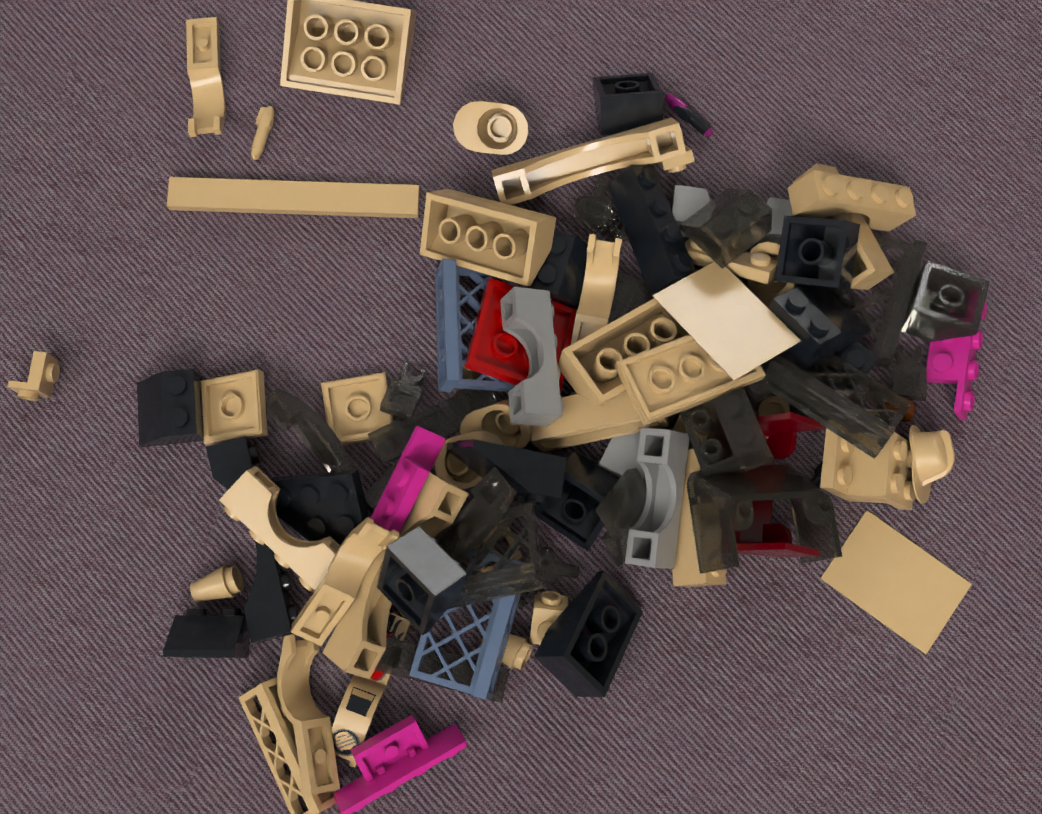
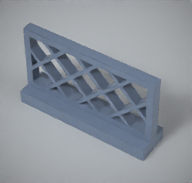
(449, 328)
(490, 653)

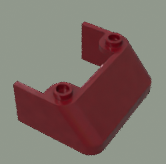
(762, 536)

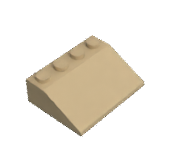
(347, 48)

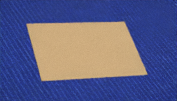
(726, 319)
(896, 582)

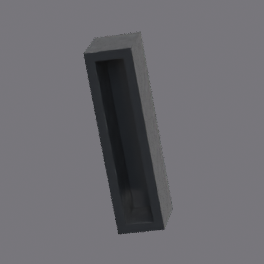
(651, 227)

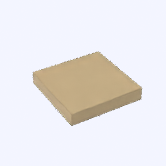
(354, 406)
(234, 407)

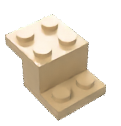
(861, 478)

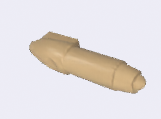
(264, 123)

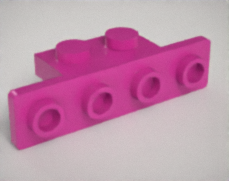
(954, 363)
(407, 479)
(394, 759)

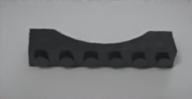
(268, 606)

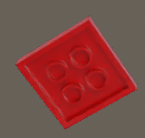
(500, 353)

